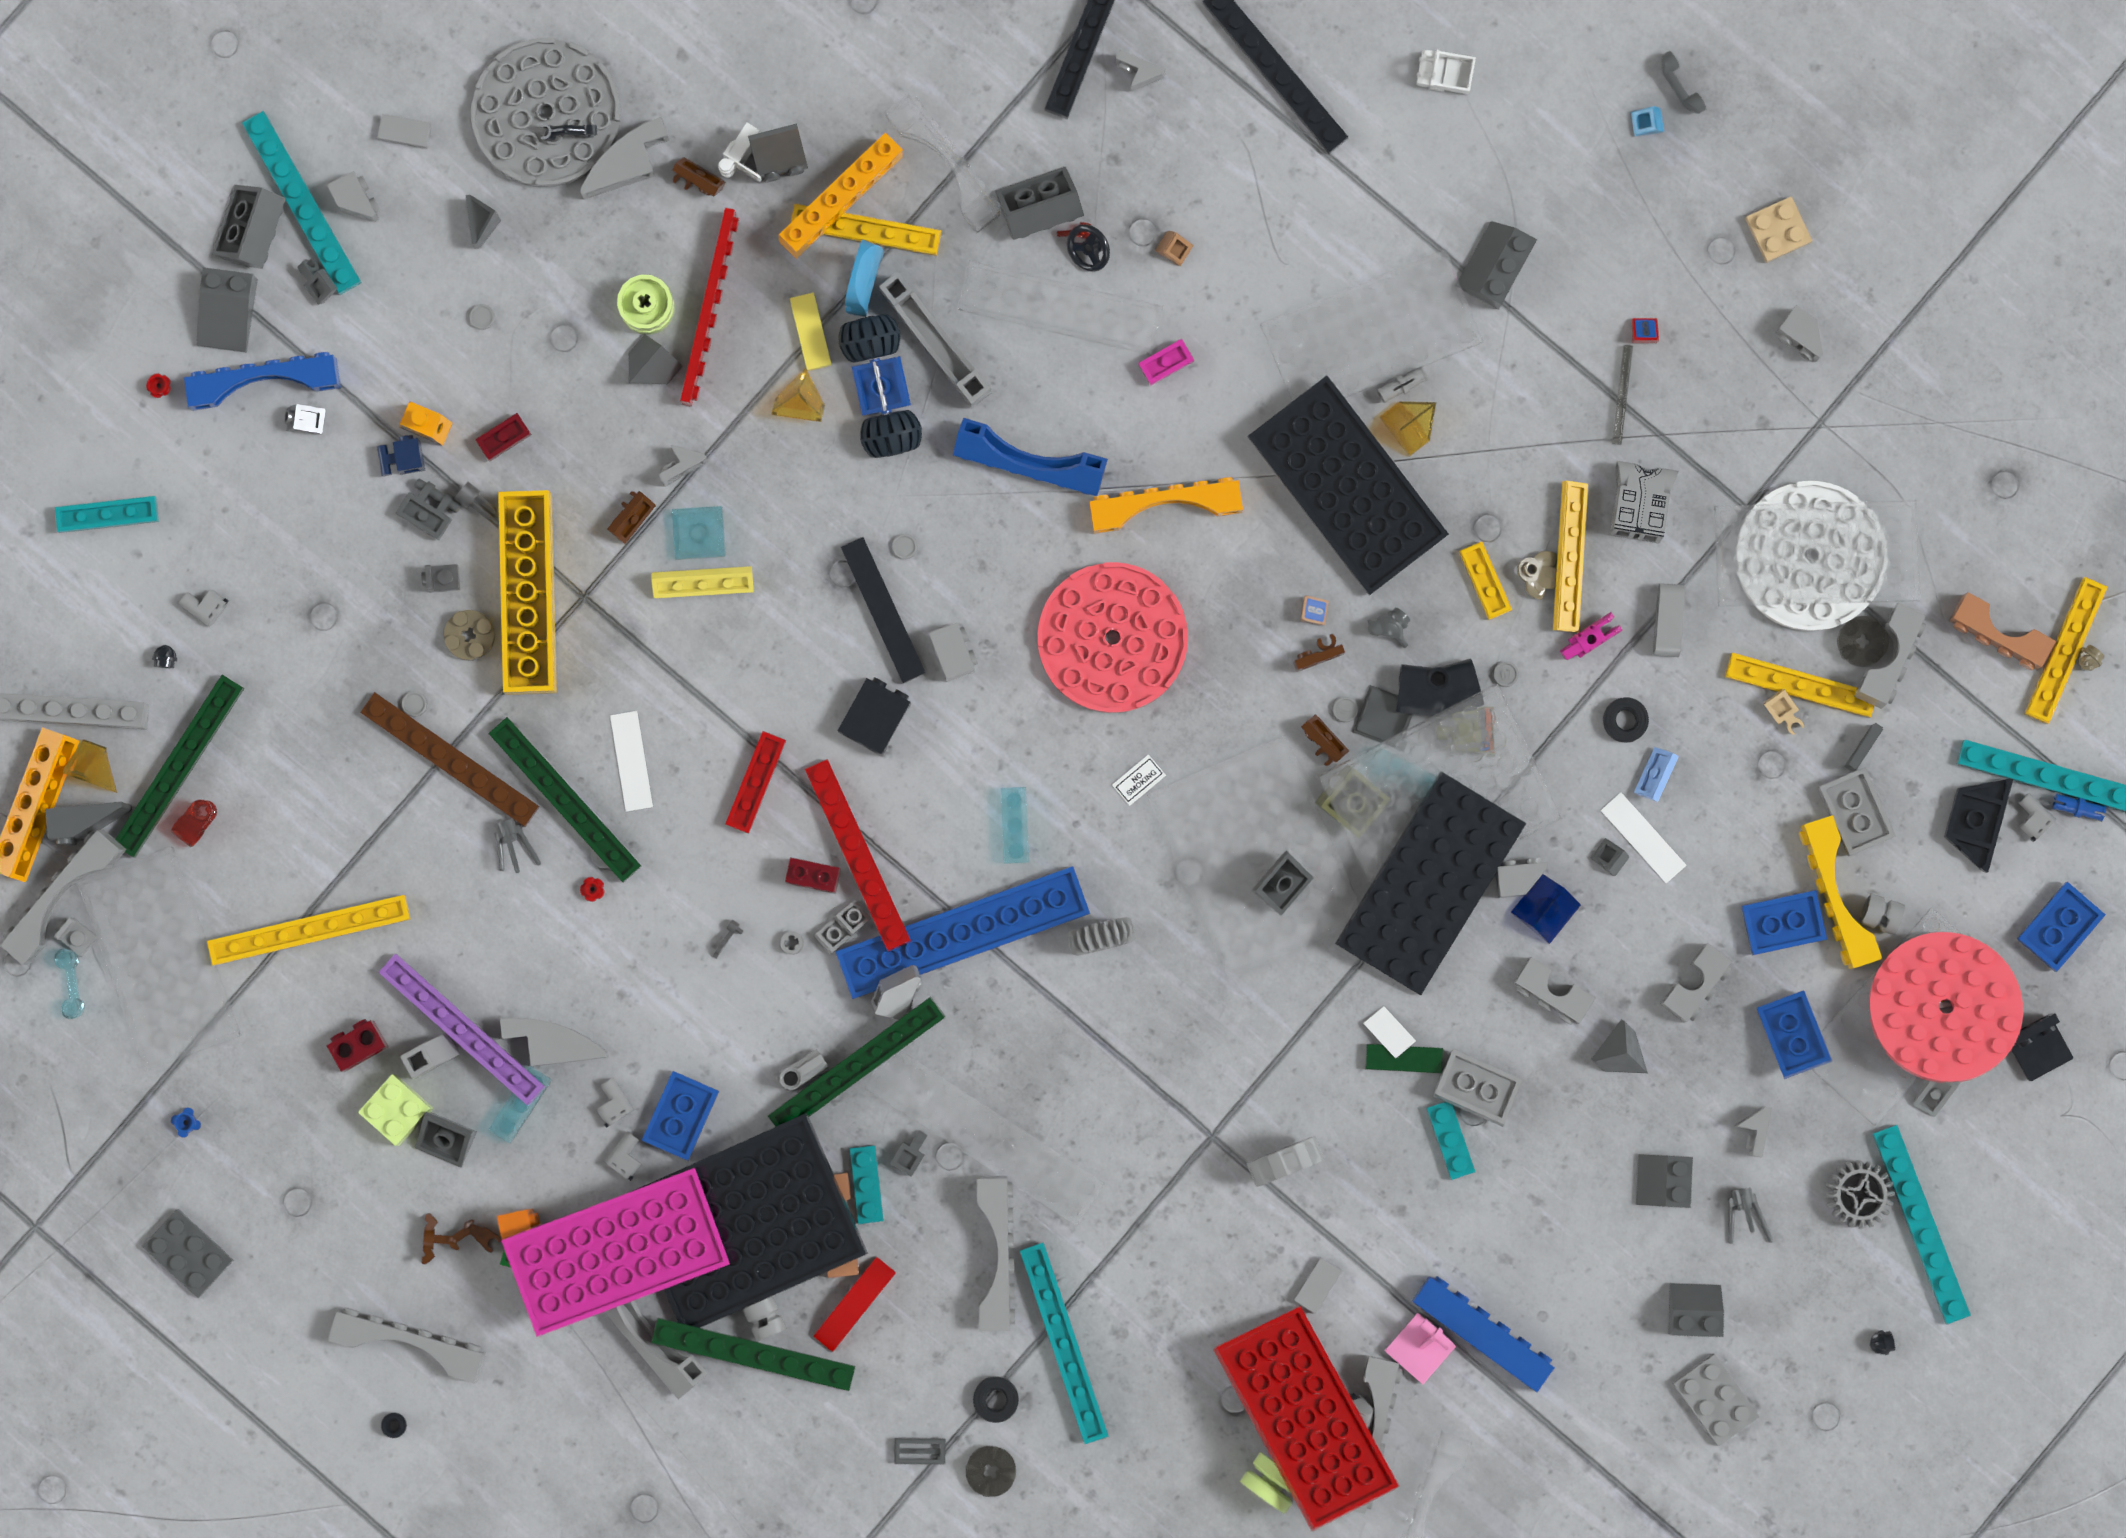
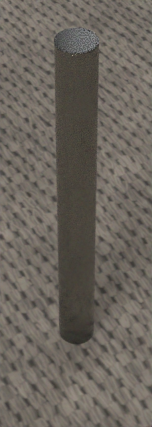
(1622, 394)

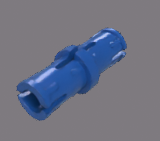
(2079, 807)

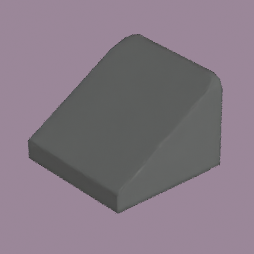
(1610, 857)

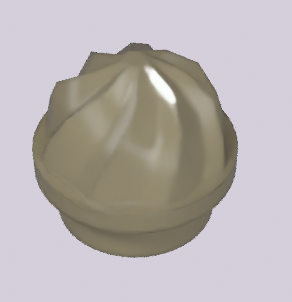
(2090, 658)

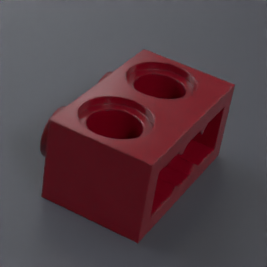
(812, 875)
(359, 1051)

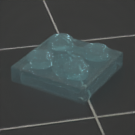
(698, 533)

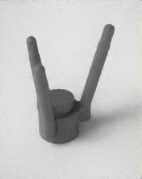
(507, 832)
(1744, 1201)

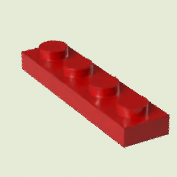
(755, 782)

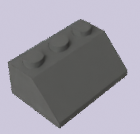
(1040, 203)
(249, 226)
(1496, 263)

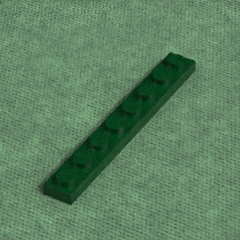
(179, 765)
(565, 799)
(860, 1063)
(753, 1354)

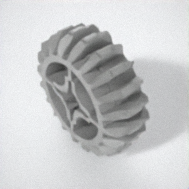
(1101, 936)
(1863, 1183)

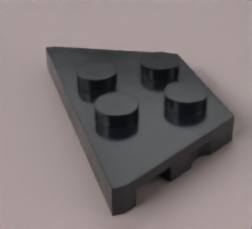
(1977, 820)

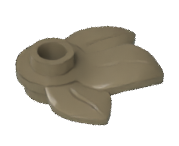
(1543, 573)

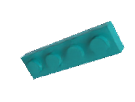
(106, 514)

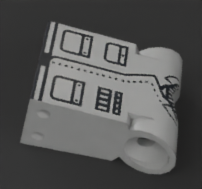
(1641, 502)

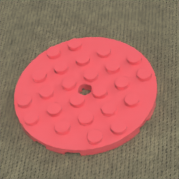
(1118, 600)
(1938, 1044)

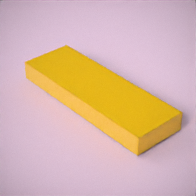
(1485, 580)

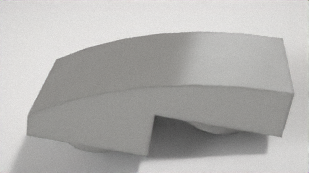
(842, 927)

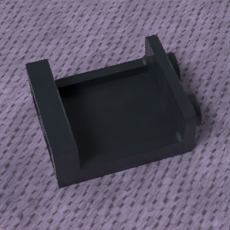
(874, 715)

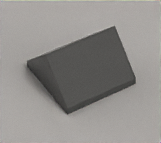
(1283, 883)
(445, 1139)

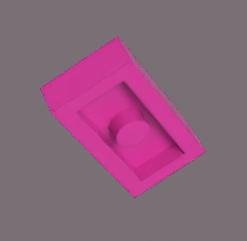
(1166, 362)

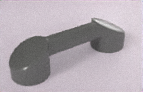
(1694, 102)

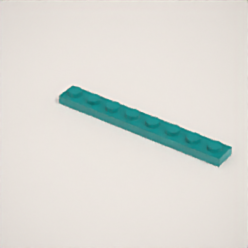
(301, 202)
(2042, 775)
(1921, 1224)
(1064, 1343)

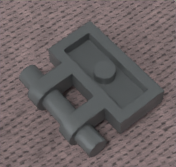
(425, 516)

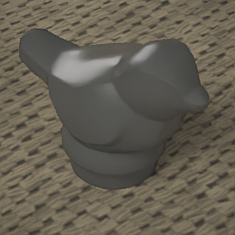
(1390, 626)

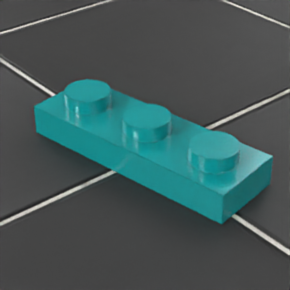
(1450, 1140)
(866, 1184)

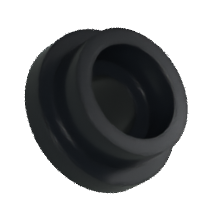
(385, 1425)

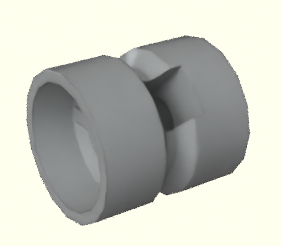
(1882, 914)
(760, 1310)

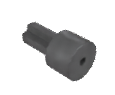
(470, 496)

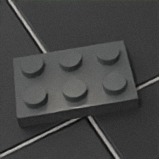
(188, 1253)

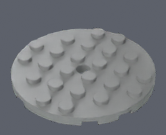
(537, 76)

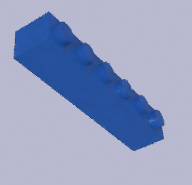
(1483, 1334)

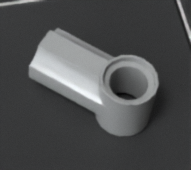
(805, 1069)

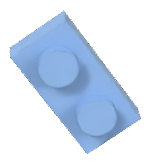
(1656, 774)

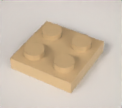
(1778, 229)

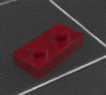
(503, 437)

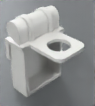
(1445, 71)
(738, 153)

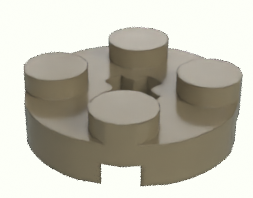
(475, 648)

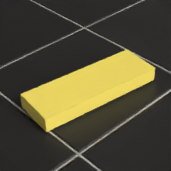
(810, 331)

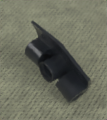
(1421, 697)

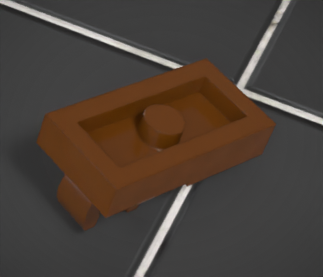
(698, 176)
(631, 517)
(1307, 659)
(1320, 734)

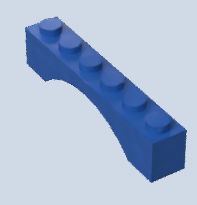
(212, 389)
(982, 445)

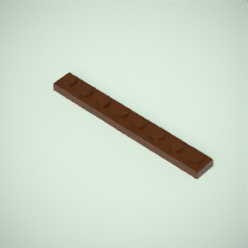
(450, 759)

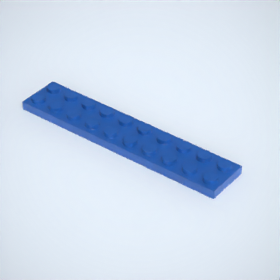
(967, 930)

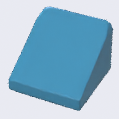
(1647, 121)

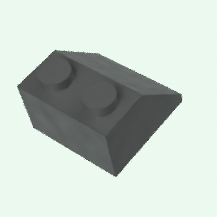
(1664, 1181)
(1696, 1310)

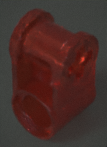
(192, 824)

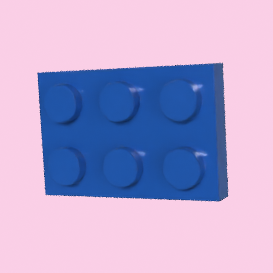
(1784, 922)
(2061, 926)
(1794, 1034)
(680, 1115)

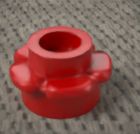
(155, 379)
(590, 882)

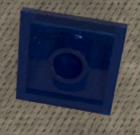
(1546, 908)

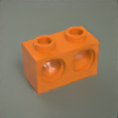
(517, 1222)

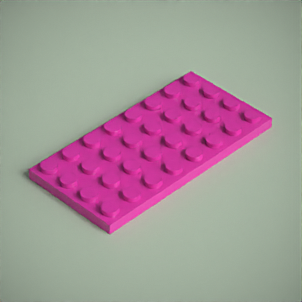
(615, 1252)

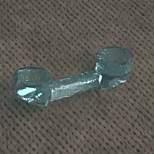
(68, 960)

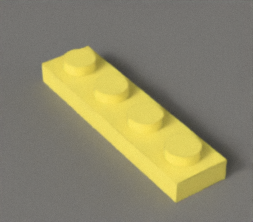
(702, 582)

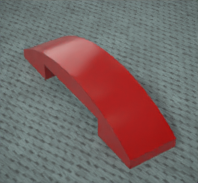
(854, 1304)

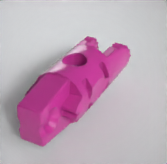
(1579, 644)

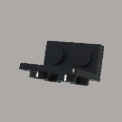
(2041, 1047)

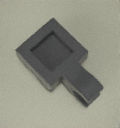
(318, 282)
(908, 1156)

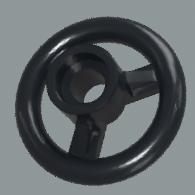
(1092, 246)

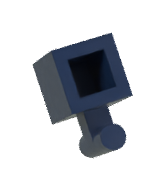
(406, 456)

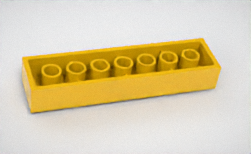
(527, 592)

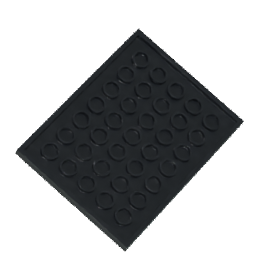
(775, 1218)

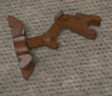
(481, 1235)

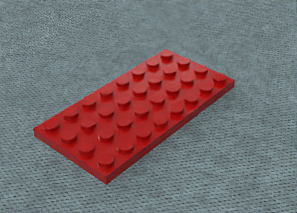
(1306, 1418)

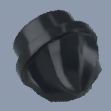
(164, 657)
(1882, 1342)

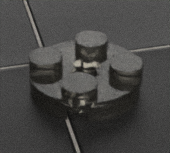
(1873, 632)
(976, 1468)

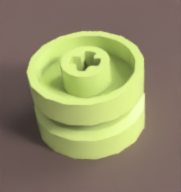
(637, 292)
(1270, 1485)

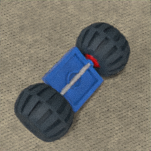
(880, 386)

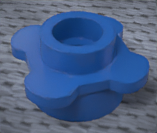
(178, 1122)

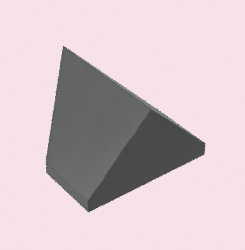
(481, 220)
(651, 363)
(1620, 1051)

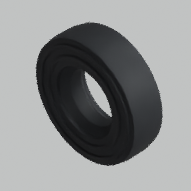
(1633, 706)
(981, 1406)

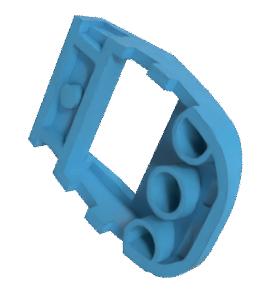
(863, 278)

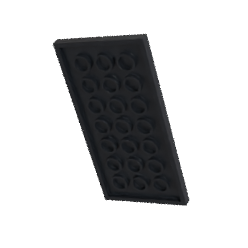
(1348, 485)
(1430, 883)

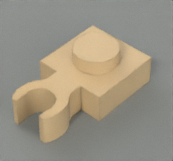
(1782, 709)

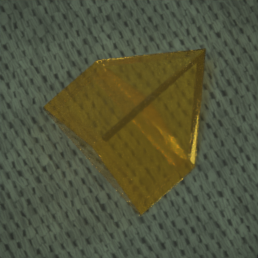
(800, 400)
(1410, 423)
(91, 765)

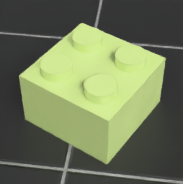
(395, 1110)

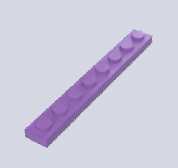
(462, 1029)

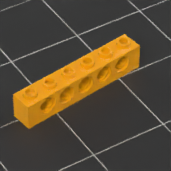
(840, 195)
(37, 792)

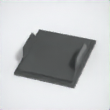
(1379, 716)

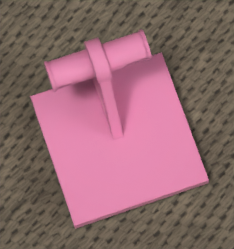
(1420, 1348)

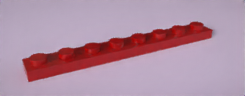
(707, 316)
(857, 855)

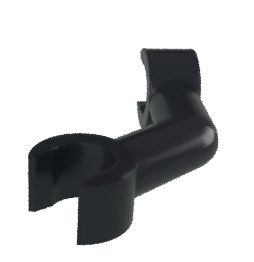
(586, 131)

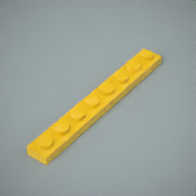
(308, 930)

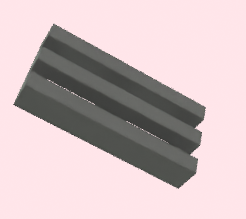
(1864, 747)
(942, 1451)

